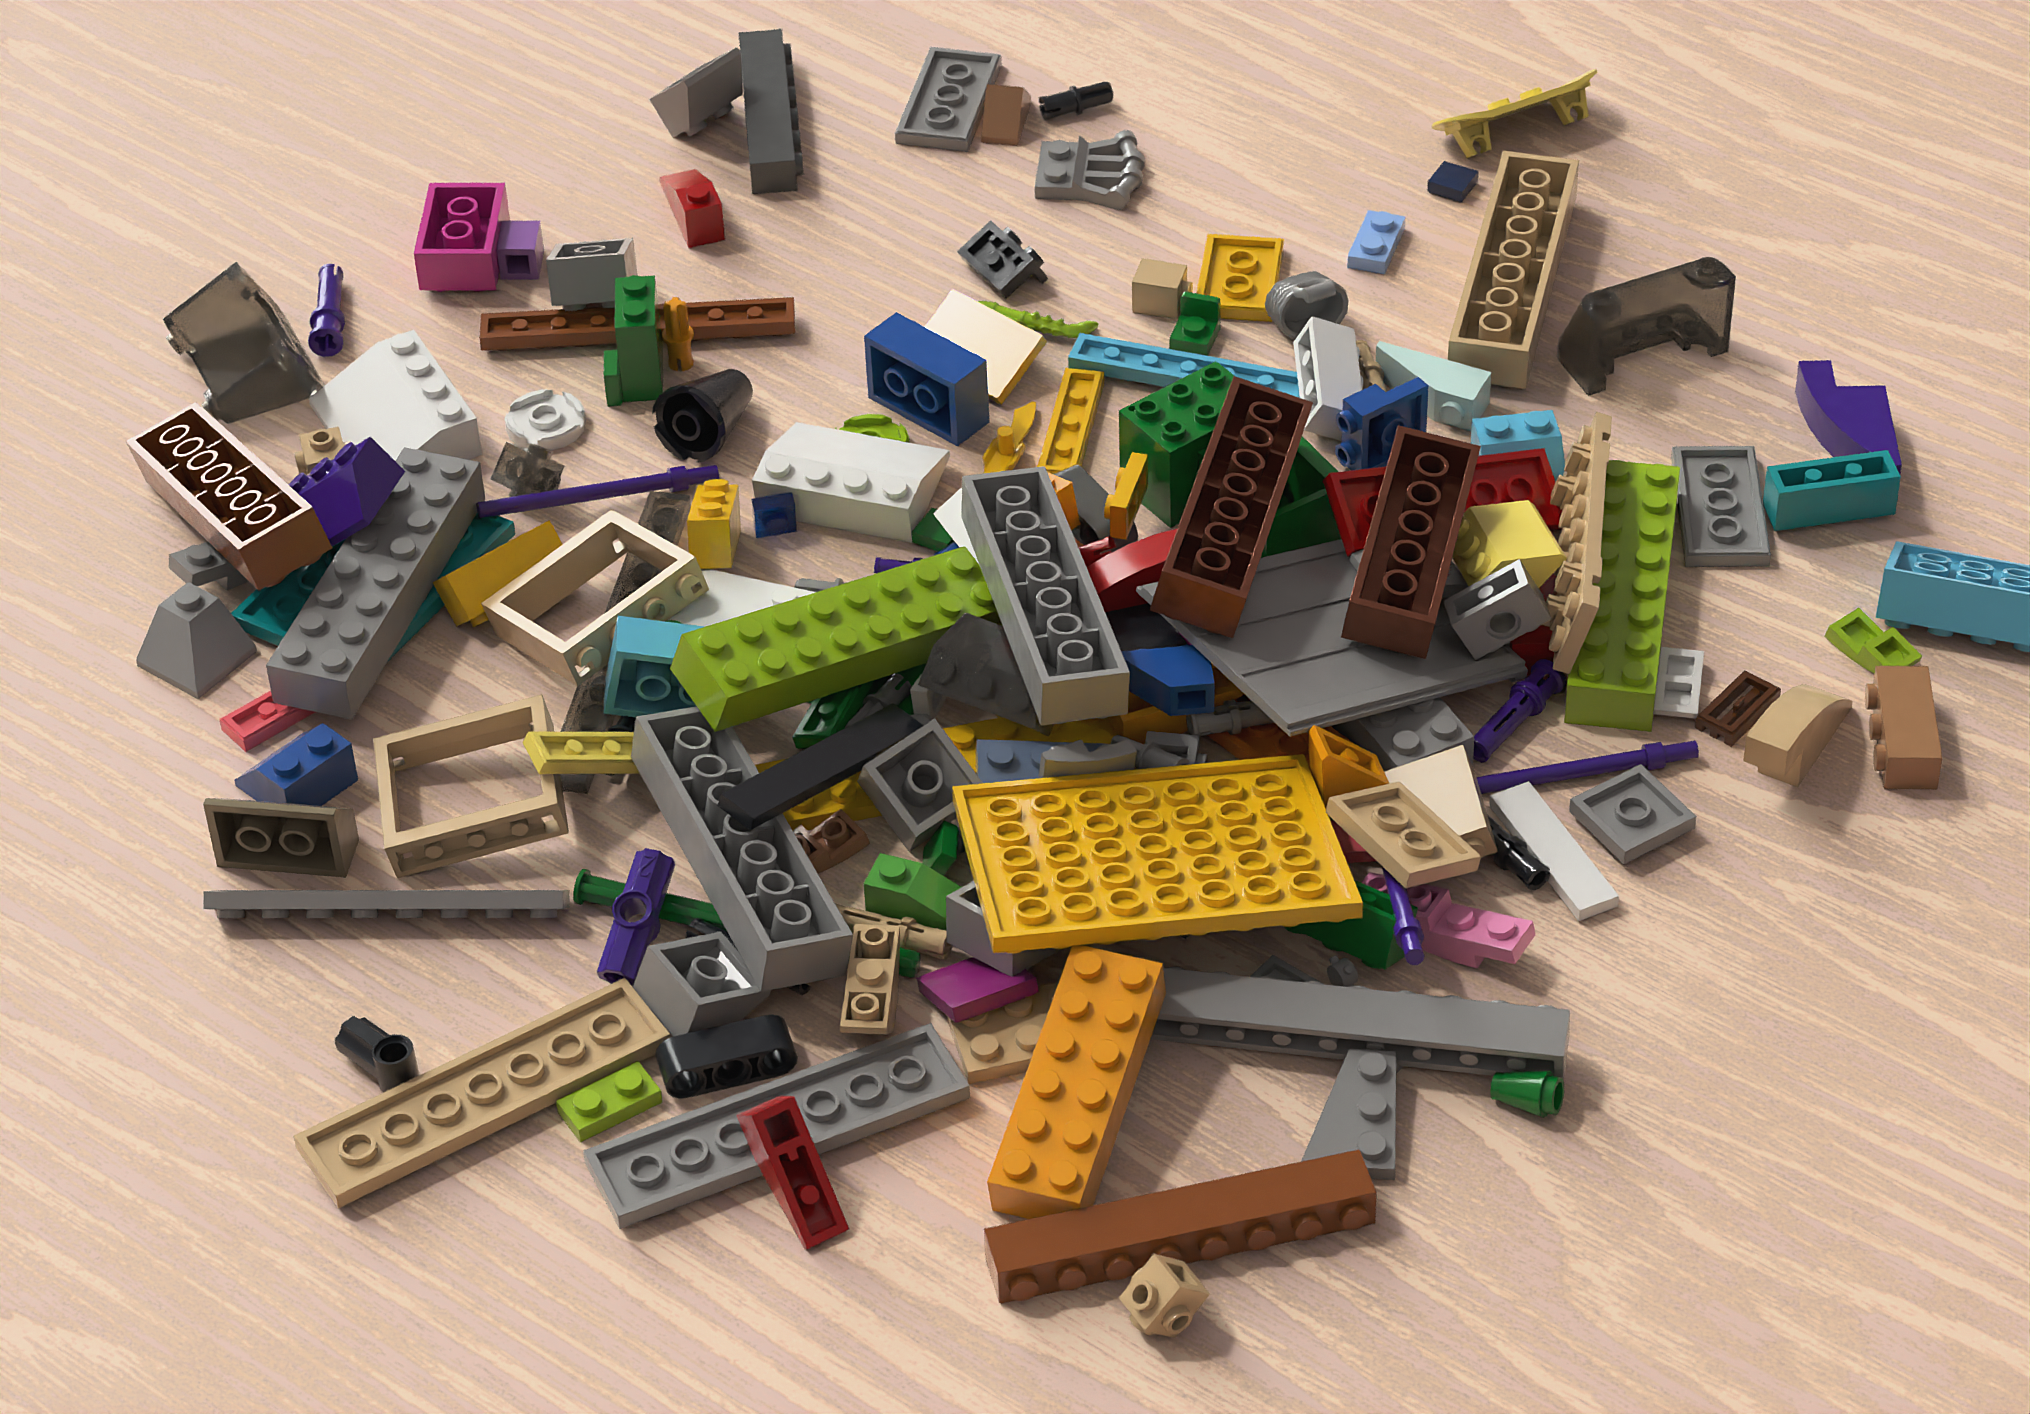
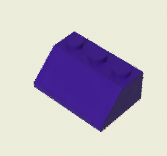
(349, 487)

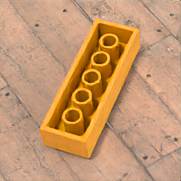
(1077, 1084)

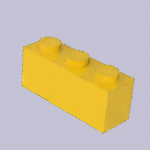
(714, 524)
(481, 578)

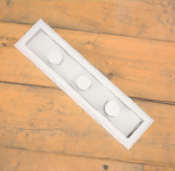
(1571, 870)

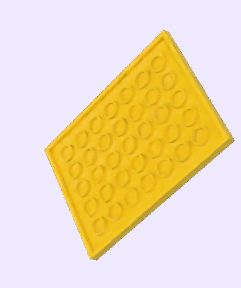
(1153, 853)

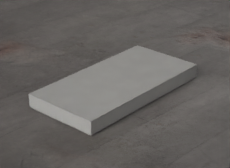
(948, 99)
(1721, 507)

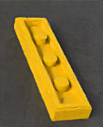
(1072, 419)

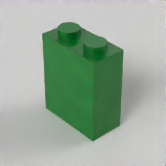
(638, 338)

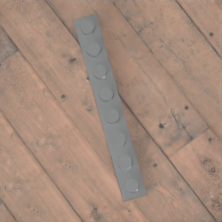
(367, 902)

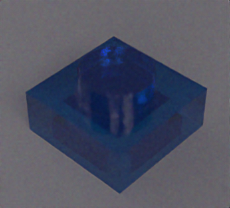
(774, 515)

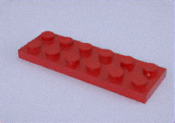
(1495, 480)

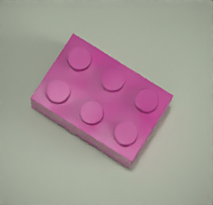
(460, 236)

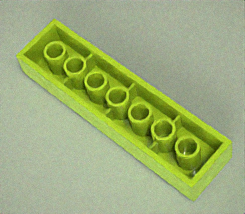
(828, 638)
(1620, 656)

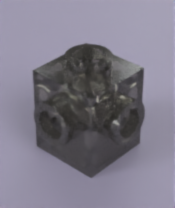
(527, 469)

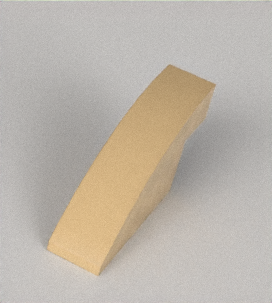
(1794, 732)

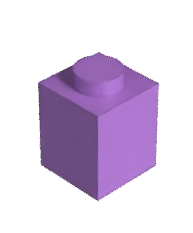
(520, 250)

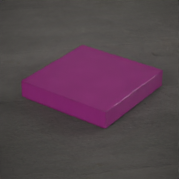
(974, 988)

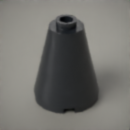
(701, 413)

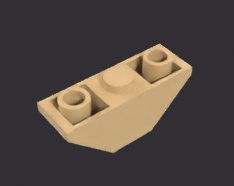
(872, 980)

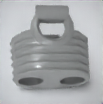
(1303, 296)

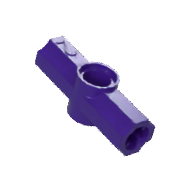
(641, 895)

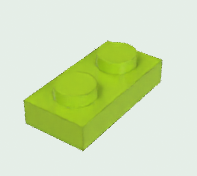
(609, 1101)

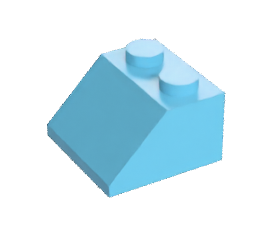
(1521, 433)

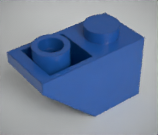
(1172, 679)

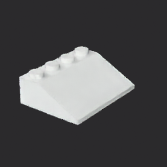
(400, 401)
(852, 479)

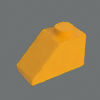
(1341, 765)

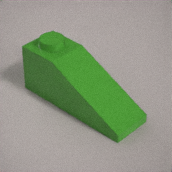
(907, 889)

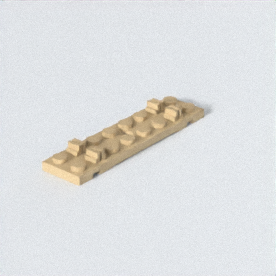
(1581, 498)

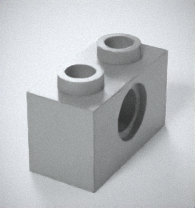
(1497, 609)

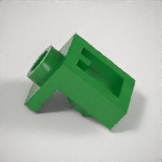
(1197, 324)

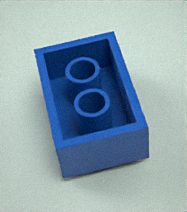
(927, 379)

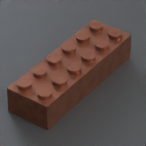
(1410, 542)

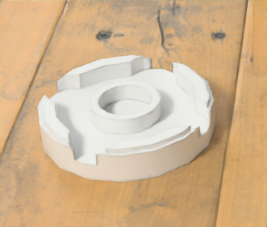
(545, 419)

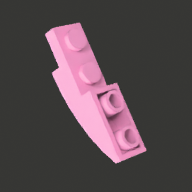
(1460, 931)

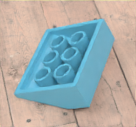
(1956, 595)

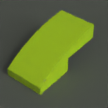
(1868, 645)

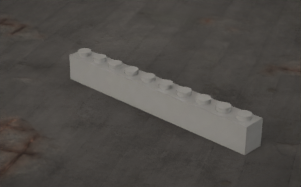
(1332, 1019)

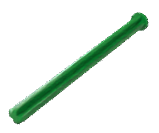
(685, 910)

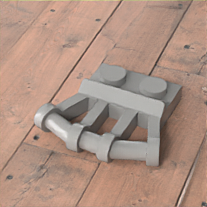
(1090, 170)

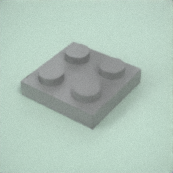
(1632, 814)

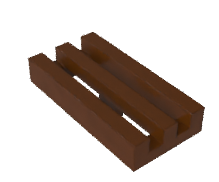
(1744, 712)

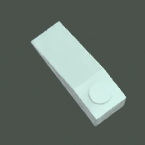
(1454, 390)

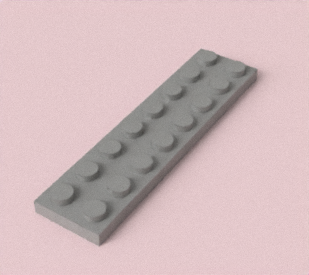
(837, 1098)

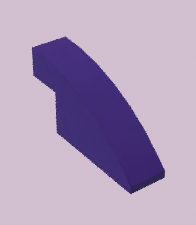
(1845, 417)

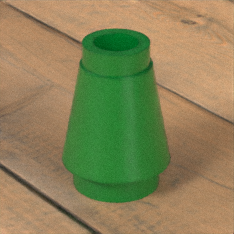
(1530, 1091)

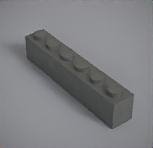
(770, 111)

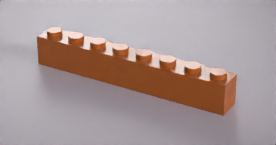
(1181, 1224)

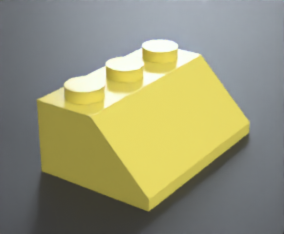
(1502, 534)

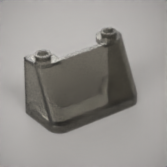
(1675, 304)
(242, 348)

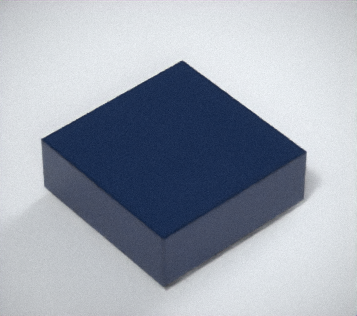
(1452, 181)

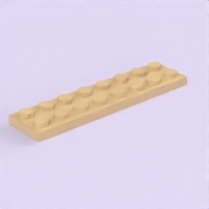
(480, 1092)

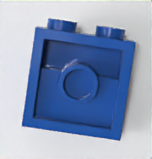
(1372, 419)

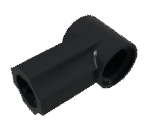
(382, 1055)

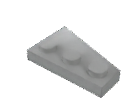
(1361, 1113)

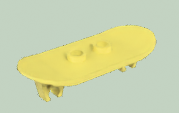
(1476, 127)

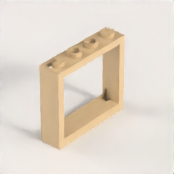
(570, 567)
(479, 831)

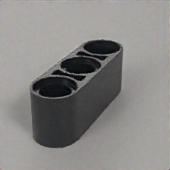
(726, 1056)

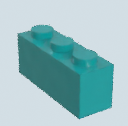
(1831, 490)

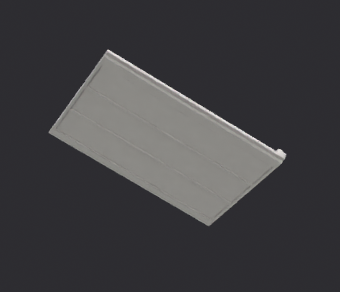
(1301, 669)

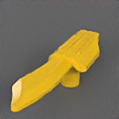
(1006, 449)

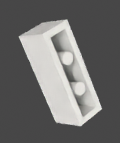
(1326, 372)

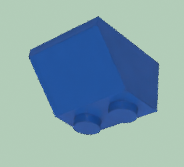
(304, 770)

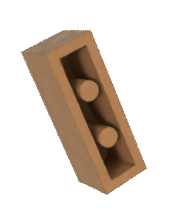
(1904, 727)

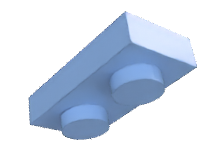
(1376, 242)

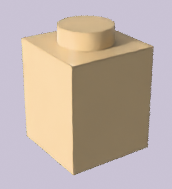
(1159, 287)

